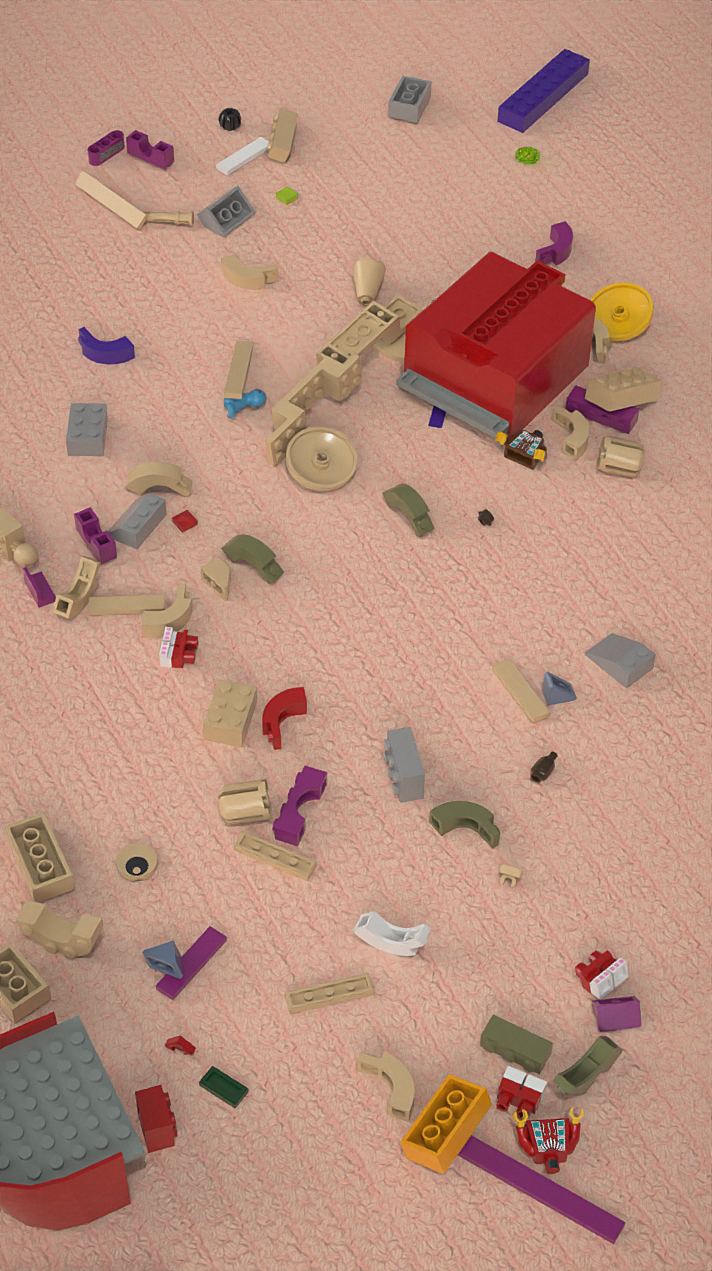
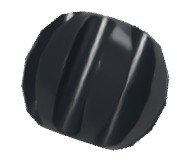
(230, 119)

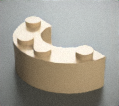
(56, 933)

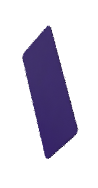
(437, 417)

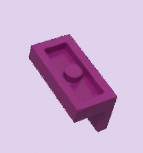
(39, 588)
(617, 1013)

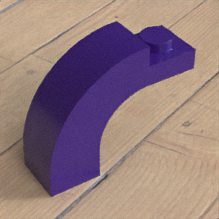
(105, 351)

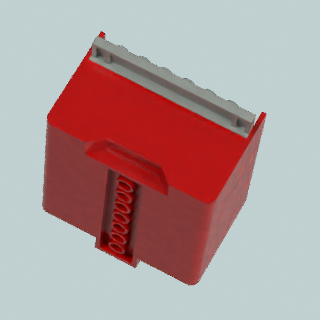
(498, 344)

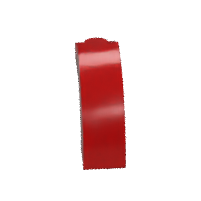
(281, 706)

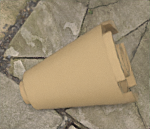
(367, 279)

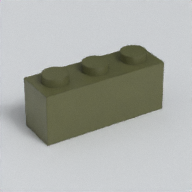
(516, 1044)

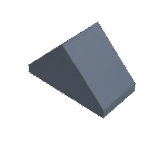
(557, 690)
(165, 959)

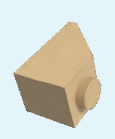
(217, 576)

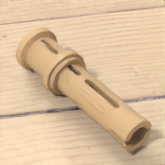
(177, 217)

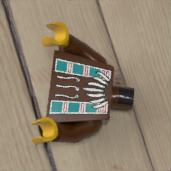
(524, 447)

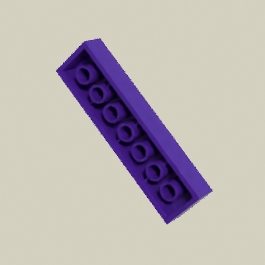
(543, 90)

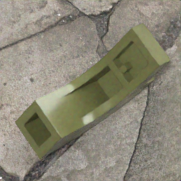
(412, 505)
(255, 552)
(465, 815)

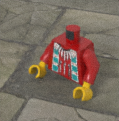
(548, 1139)

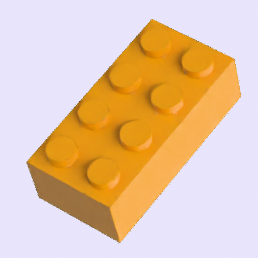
(446, 1123)

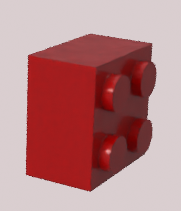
(156, 1118)

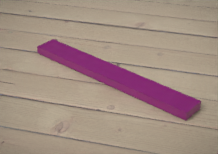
(542, 1189)

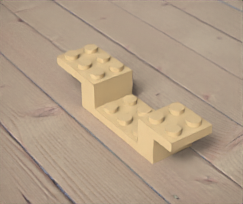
(368, 327)
(289, 413)

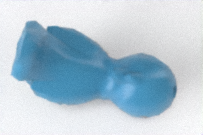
(254, 398)

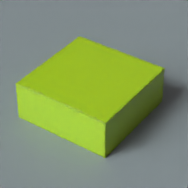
(287, 195)

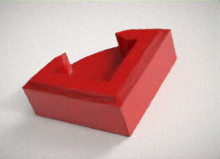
(181, 1044)

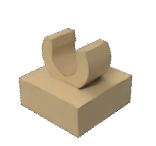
(510, 872)

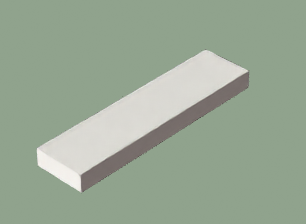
(243, 156)

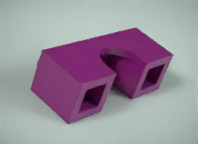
(159, 155)
(99, 542)

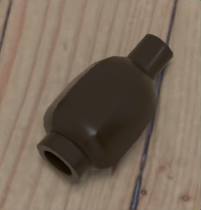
(543, 767)

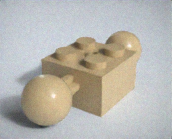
(13, 541)

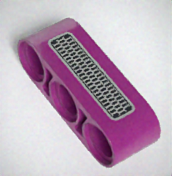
(106, 148)

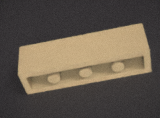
(281, 135)

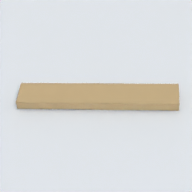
(111, 200)
(238, 370)

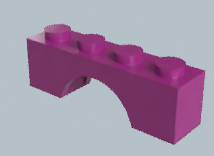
(619, 419)
(308, 786)

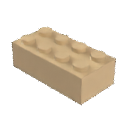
(623, 389)
(39, 858)

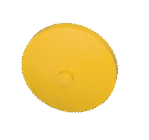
(623, 309)

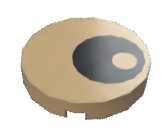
(136, 862)

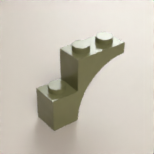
(584, 1072)

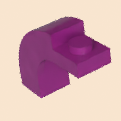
(558, 252)

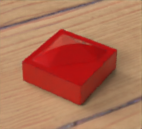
(184, 521)

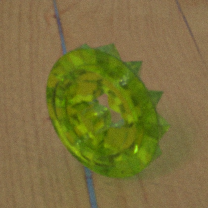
(522, 153)

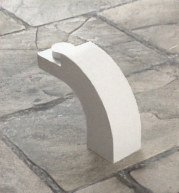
(390, 938)

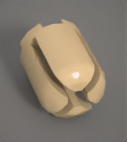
(620, 456)
(245, 802)

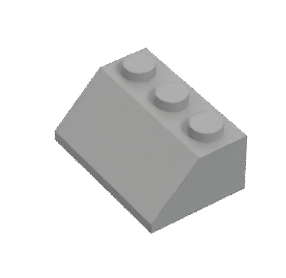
(226, 212)
(139, 520)

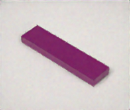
(192, 962)

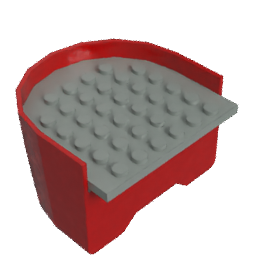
(60, 1128)

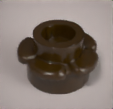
(485, 517)

